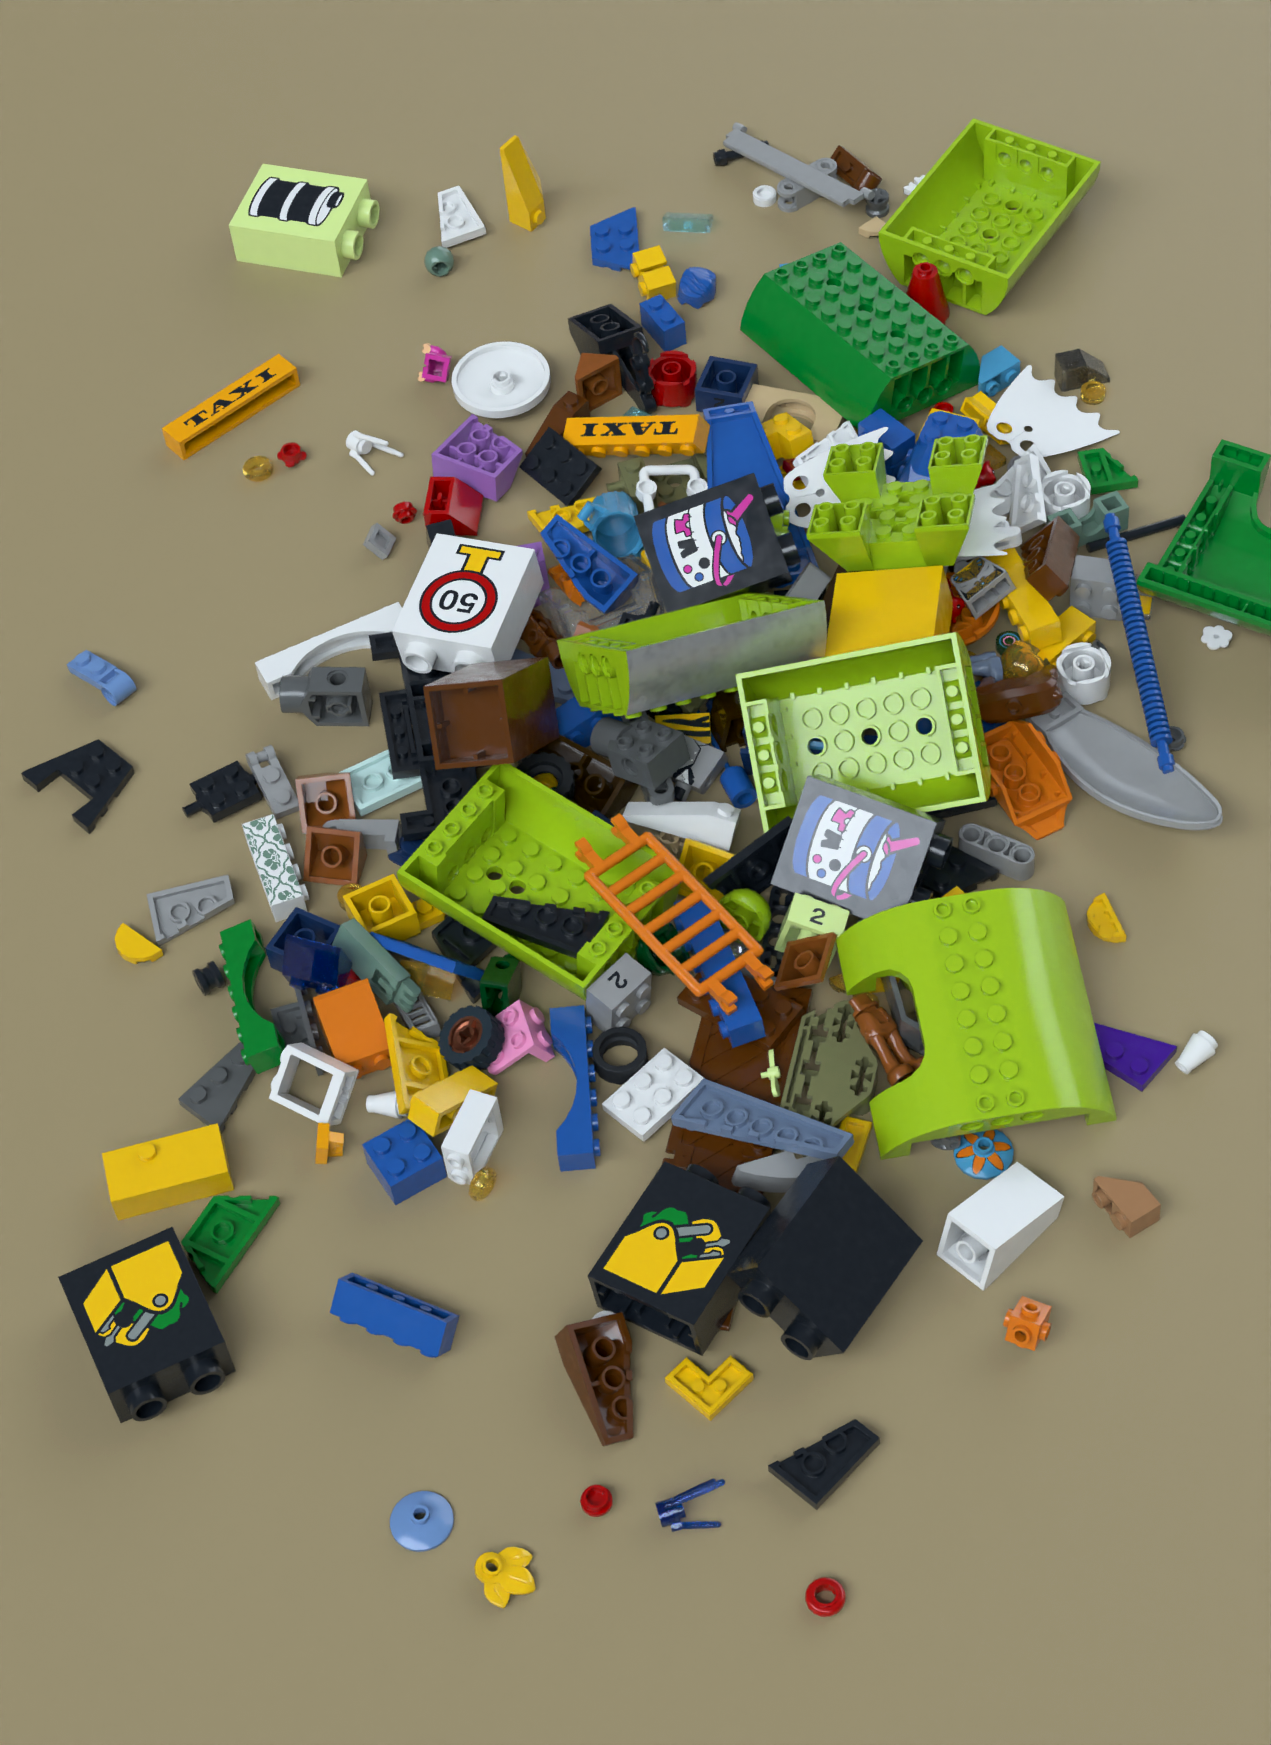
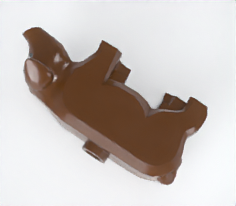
(1019, 696)

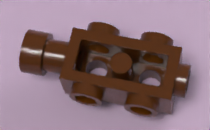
(542, 638)

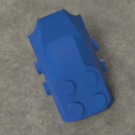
(936, 426)

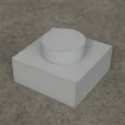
(379, 541)

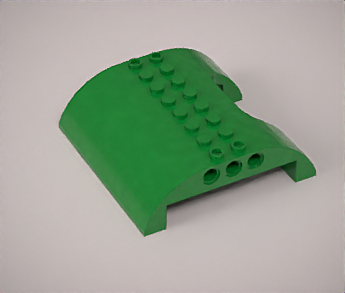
(1222, 548)

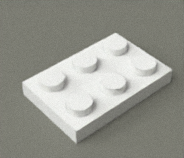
(652, 1094)

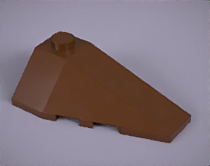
(599, 1368)

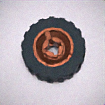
(471, 1038)

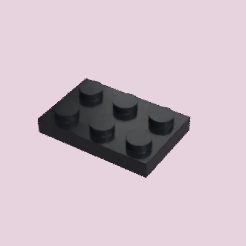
(560, 467)

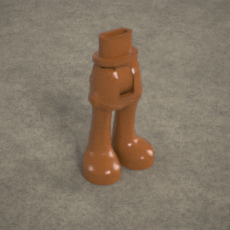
(879, 1031)

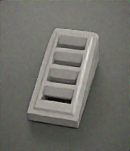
(429, 1029)

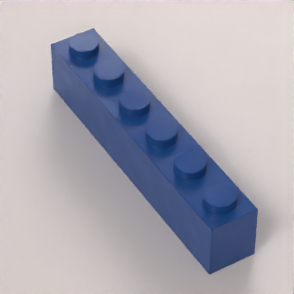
(746, 1022)

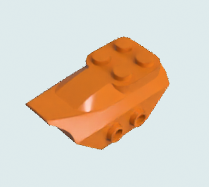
(1027, 778)

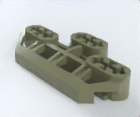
(842, 1064)

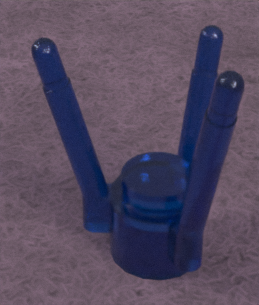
(672, 1509)

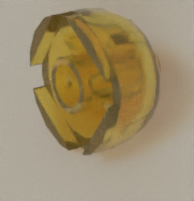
(1021, 660)

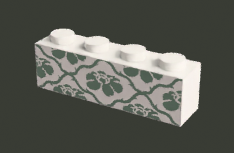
(274, 866)

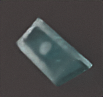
(687, 222)

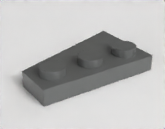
(219, 1089)

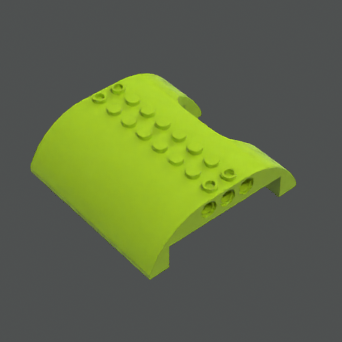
(995, 1014)

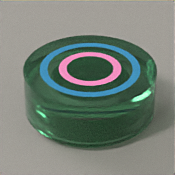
(1005, 639)

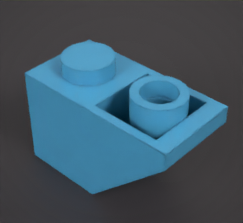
(997, 371)

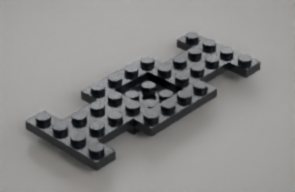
(441, 787)

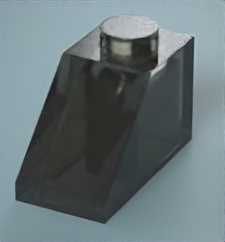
(1076, 368)

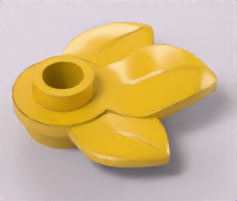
(509, 1577)

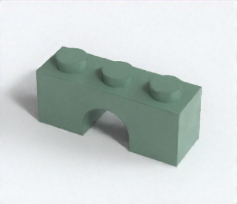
(1091, 525)

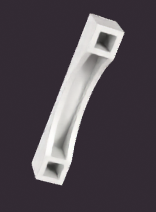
(302, 657)

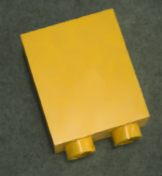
(888, 608)

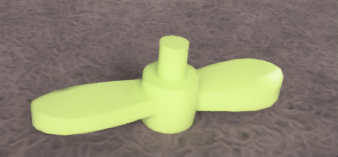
(773, 1074)

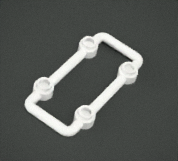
(647, 488)

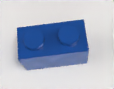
(663, 323)

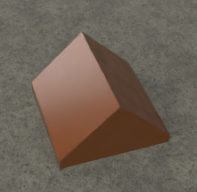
(598, 378)
(334, 856)

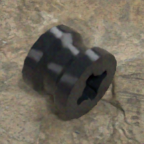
(208, 978)

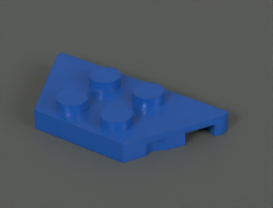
(615, 240)

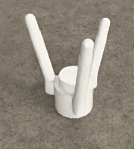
(362, 444)

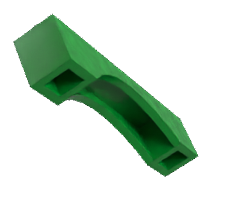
(244, 954)

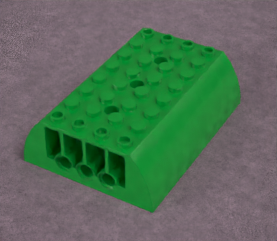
(856, 337)

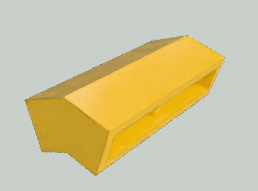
(981, 407)

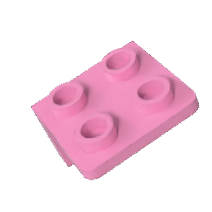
(523, 1035)

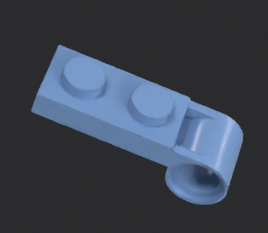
(104, 676)

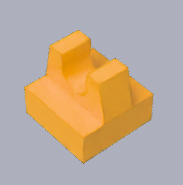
(328, 1143)

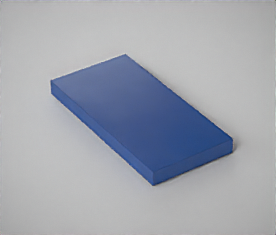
(428, 957)

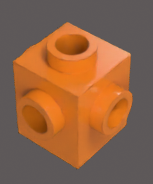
(1027, 1323)

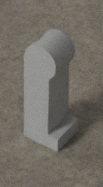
(377, 833)

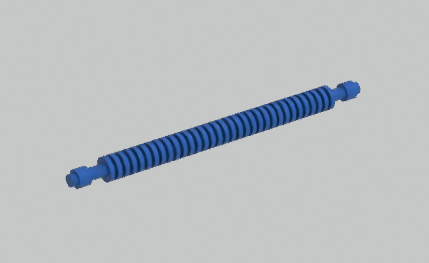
(1139, 643)

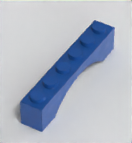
(576, 1134)

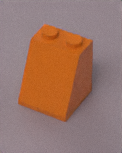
(354, 1027)

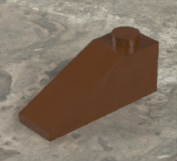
(566, 407)

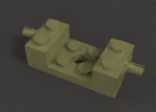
(629, 477)

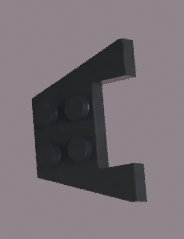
(92, 771)
(465, 946)

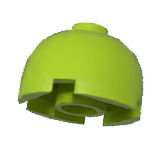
(749, 910)

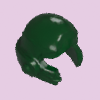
(651, 961)

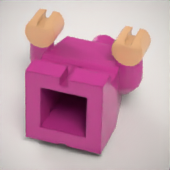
(436, 363)

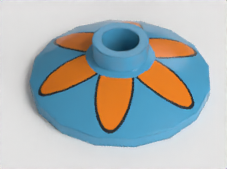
(984, 1163)

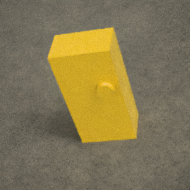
(167, 1171)

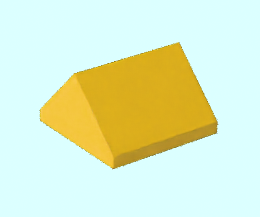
(701, 861)

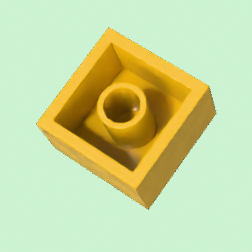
(383, 909)

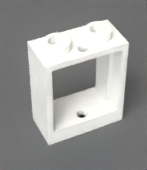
(338, 1091)
(472, 1137)

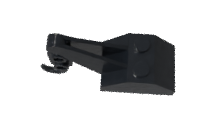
(614, 333)

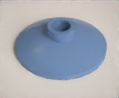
(423, 1533)

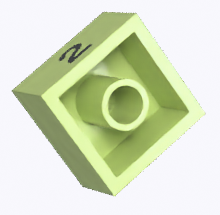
(810, 918)

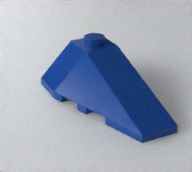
(592, 569)

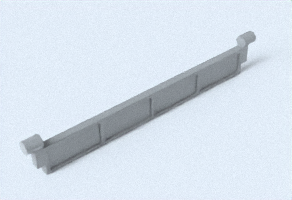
(793, 169)

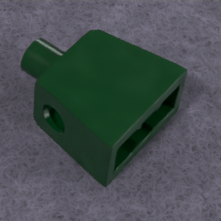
(504, 976)

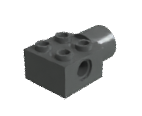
(329, 696)
(640, 750)

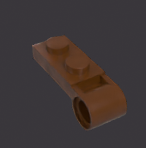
(854, 170)

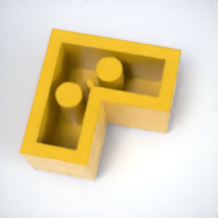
(787, 436)

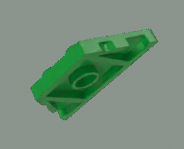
(225, 1234)

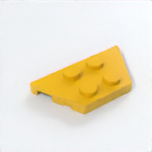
(414, 1061)

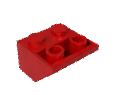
(453, 500)

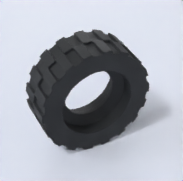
(554, 765)

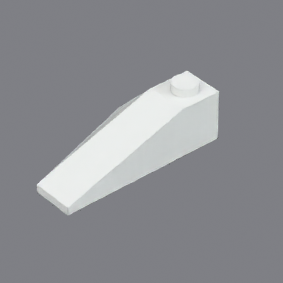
(701, 821)

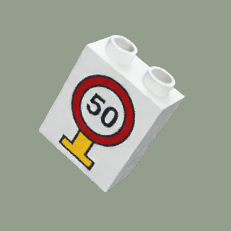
(467, 604)

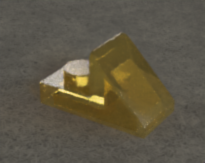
(431, 980)

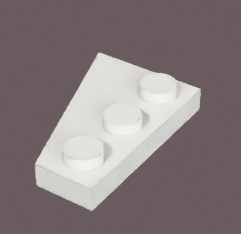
(457, 218)

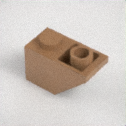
(1127, 1203)

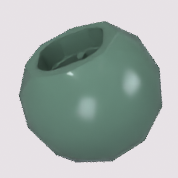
(439, 261)

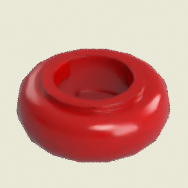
(820, 1585)

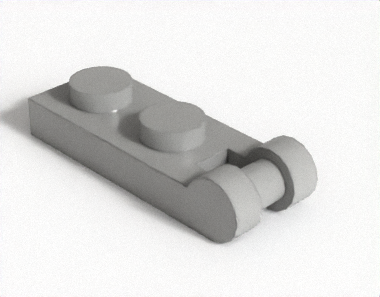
(273, 782)

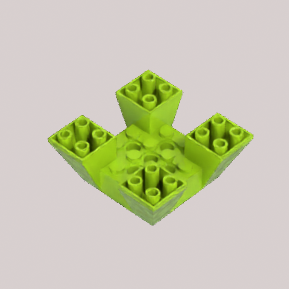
(897, 521)

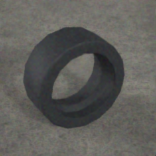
(616, 1037)

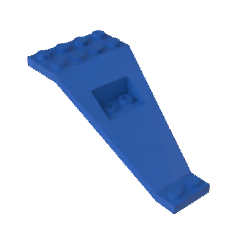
(740, 448)

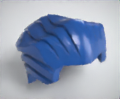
(697, 287)

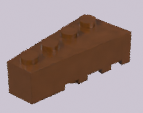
(1050, 558)

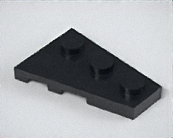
(825, 1465)

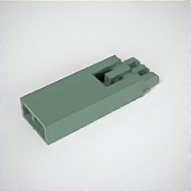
(373, 962)

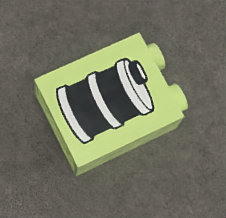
(303, 220)

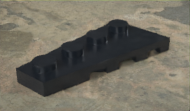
(545, 924)

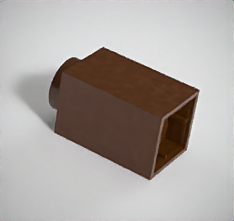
(491, 713)

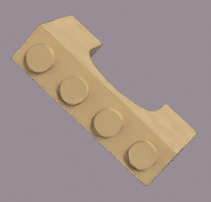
(773, 401)

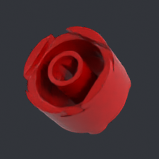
(673, 379)

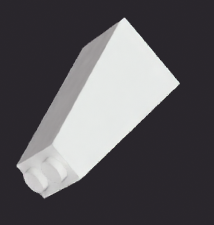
(998, 1224)

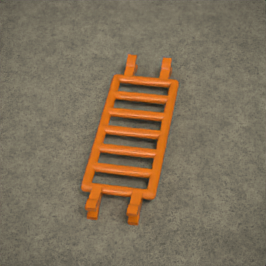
(713, 985)

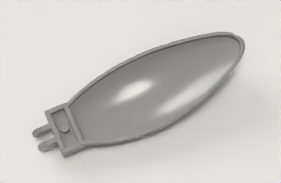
(1125, 770)

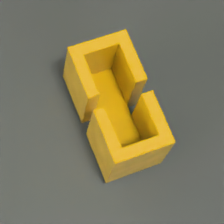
(651, 273)

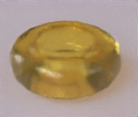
(256, 462)
(482, 1183)

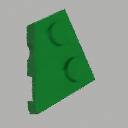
(1104, 472)

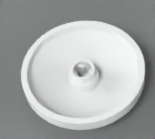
(501, 379)

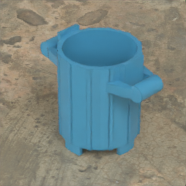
(613, 523)

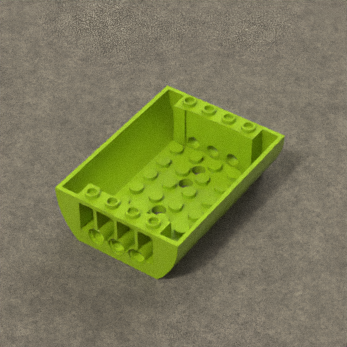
(530, 838)

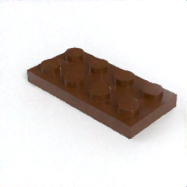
(776, 1011)

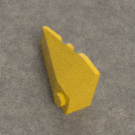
(521, 186)

